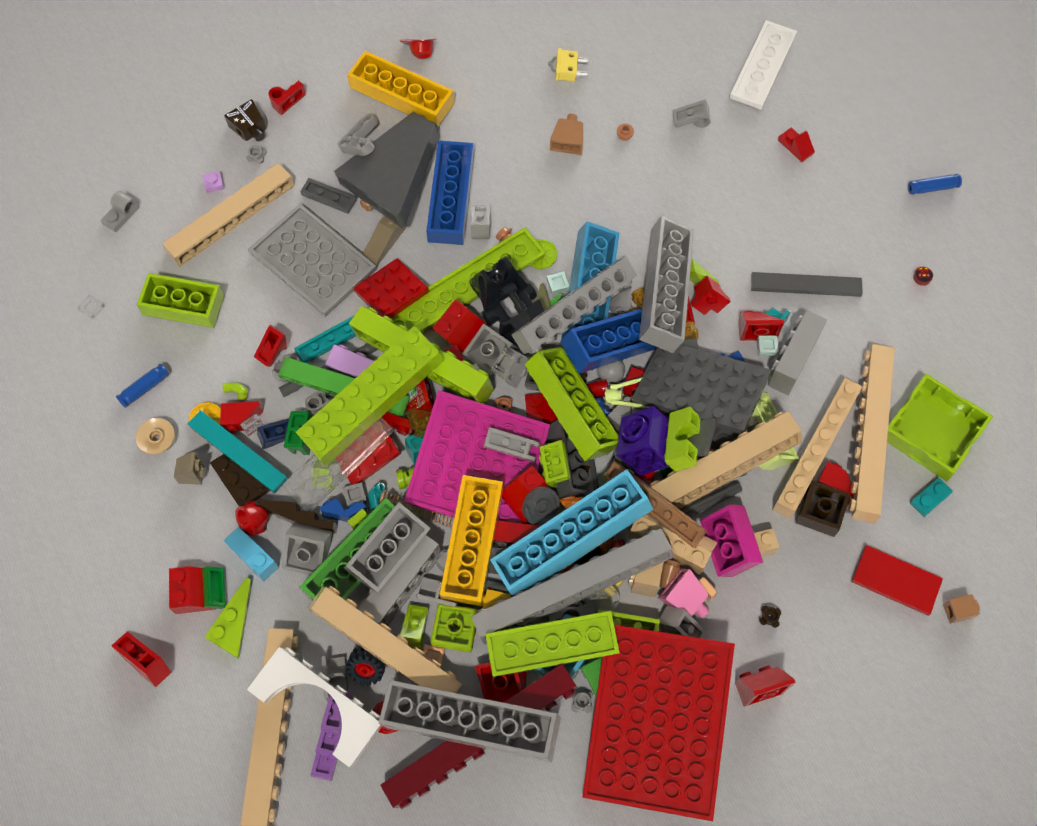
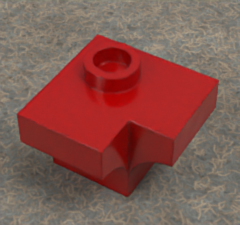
(709, 296)

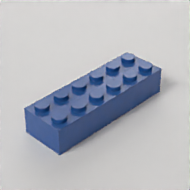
(450, 193)
(605, 341)

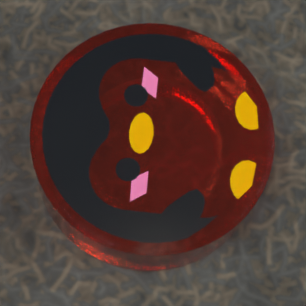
(923, 276)

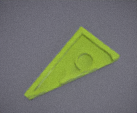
(229, 626)

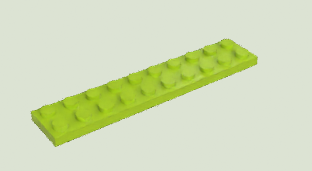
(520, 250)

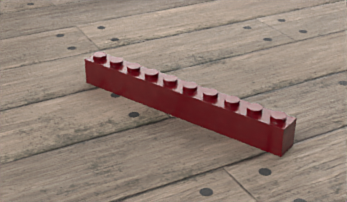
(453, 756)

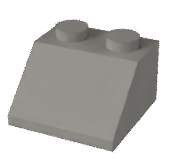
(486, 349)
(305, 548)

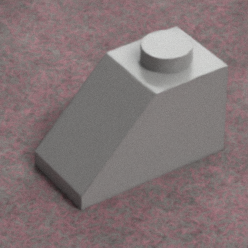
(681, 623)

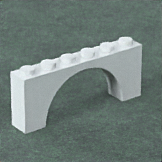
(357, 724)

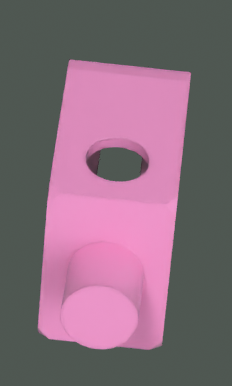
(685, 593)

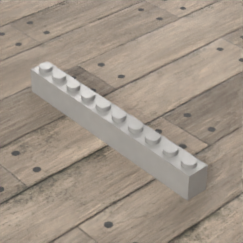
(574, 585)

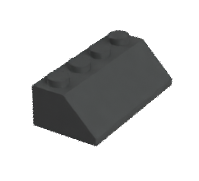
(576, 485)

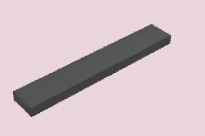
(806, 284)

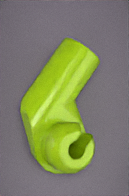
(238, 388)

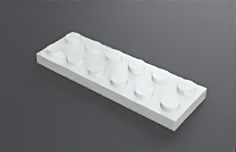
(763, 65)

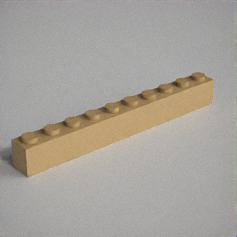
(873, 433)
(268, 743)

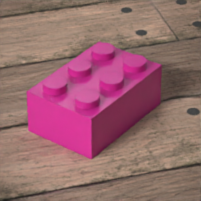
(735, 539)

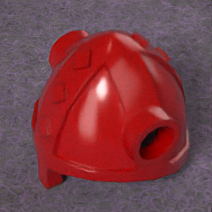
(251, 518)

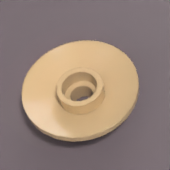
(150, 430)

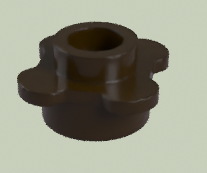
(774, 612)

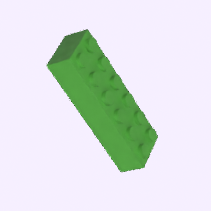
(331, 570)

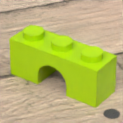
(679, 450)

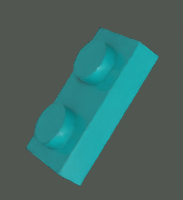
(931, 497)

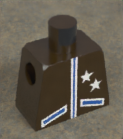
(246, 121)

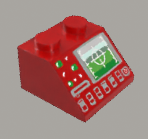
(421, 397)

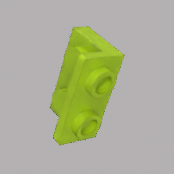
(554, 463)

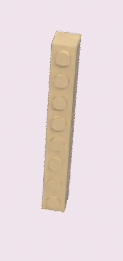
(228, 214)
(817, 448)
(380, 642)

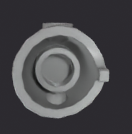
(621, 302)

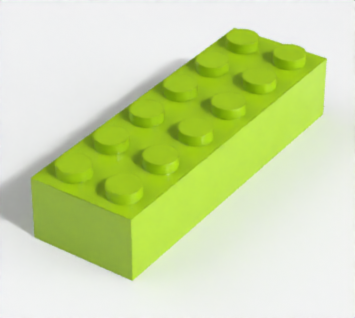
(572, 403)

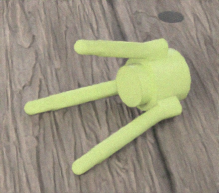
(613, 396)

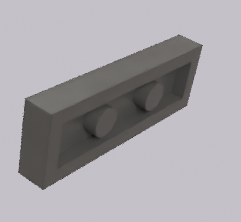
(328, 195)

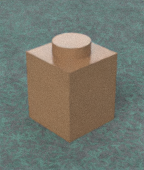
(961, 608)

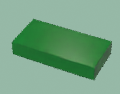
(214, 587)

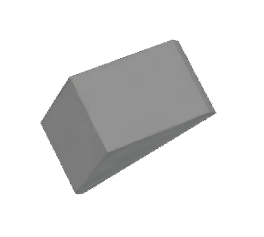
(617, 414)

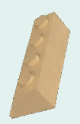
(688, 557)

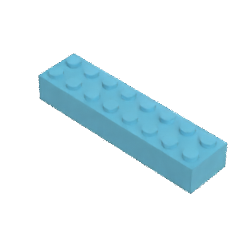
(572, 533)

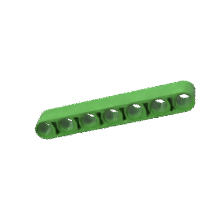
(325, 380)

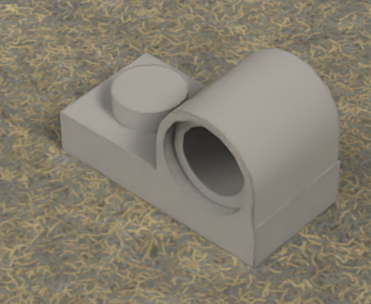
(693, 113)
(122, 210)
(480, 222)

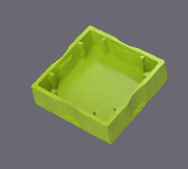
(937, 427)

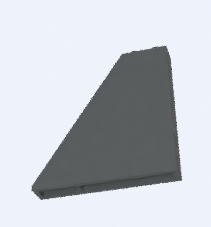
(395, 168)

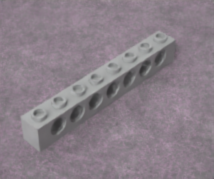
(611, 279)

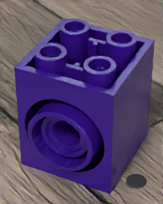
(643, 441)

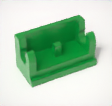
(292, 440)

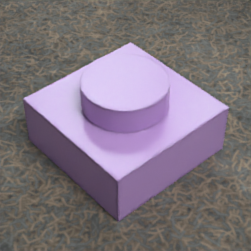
(213, 181)

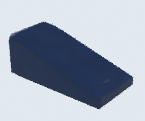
(272, 433)

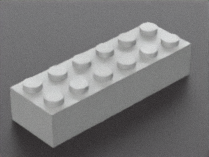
(402, 583)

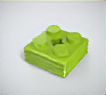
(446, 617)

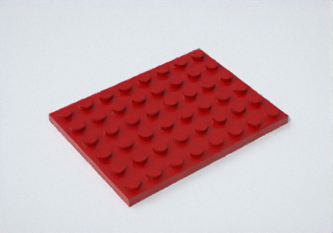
(660, 723)

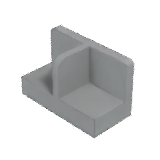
(430, 591)
(336, 670)

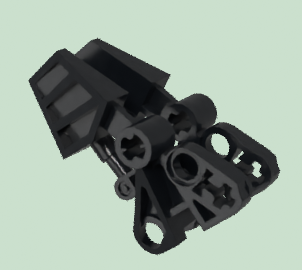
(500, 284)

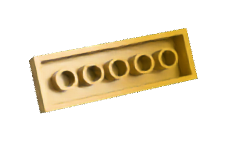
(400, 88)
(471, 540)

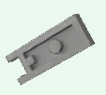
(509, 444)

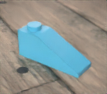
(251, 554)

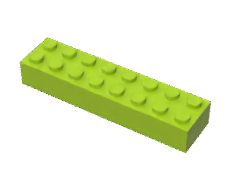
(451, 373)
(370, 396)

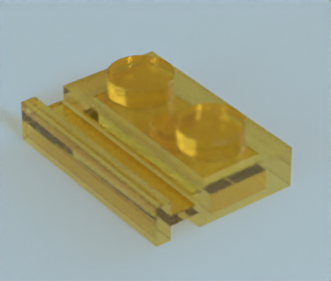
(418, 421)

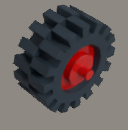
(364, 667)

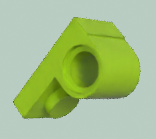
(414, 625)

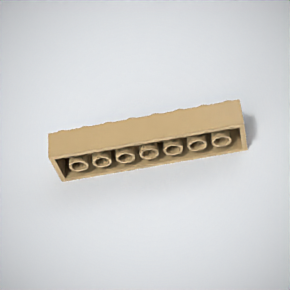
(730, 461)

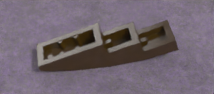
(291, 513)

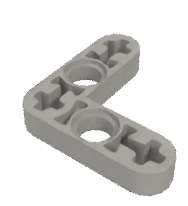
(354, 140)

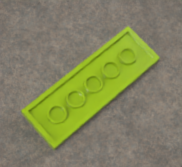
(552, 643)

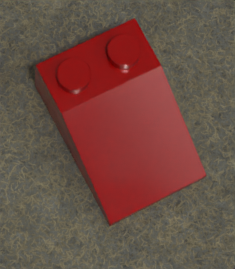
(763, 685)

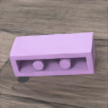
(347, 362)

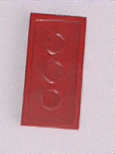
(897, 580)

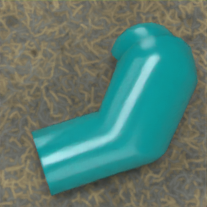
(375, 494)

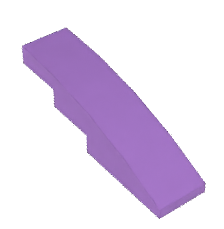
(330, 734)

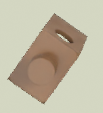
(568, 136)

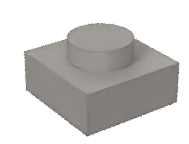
(354, 493)

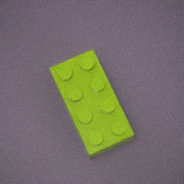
(180, 300)

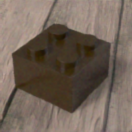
(823, 509)

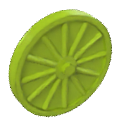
(551, 255)

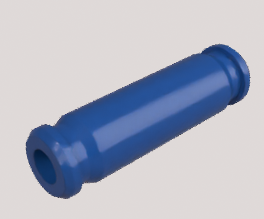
(934, 184)
(142, 385)

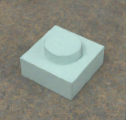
(558, 282)
(767, 345)

